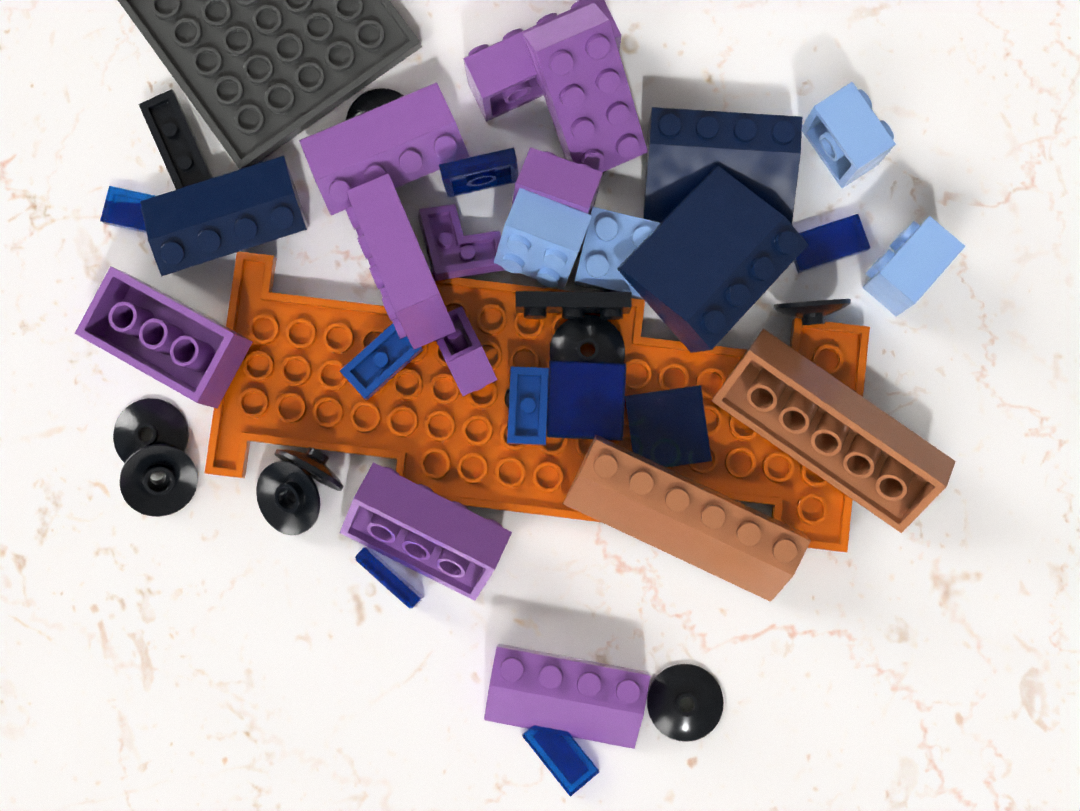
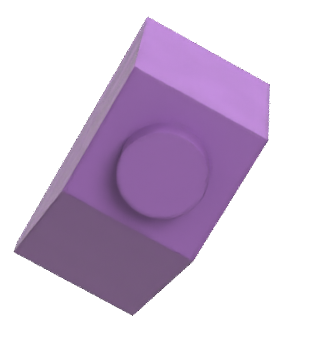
(465, 355)

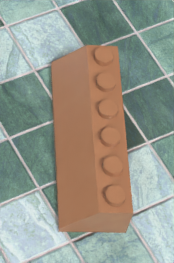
(834, 432)
(686, 519)

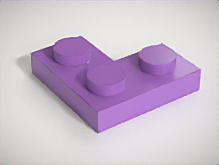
(452, 252)

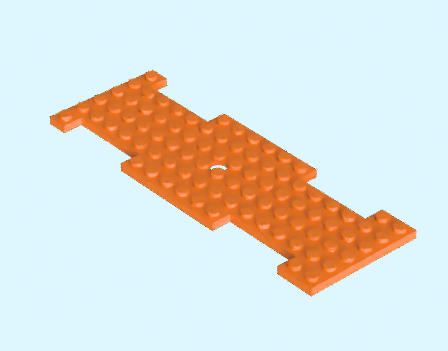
(457, 444)

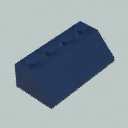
(223, 215)

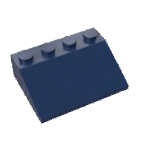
(751, 147)
(712, 259)

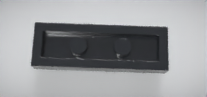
(175, 140)
(573, 304)

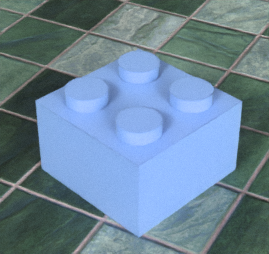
(848, 134)
(541, 239)
(606, 246)
(917, 261)

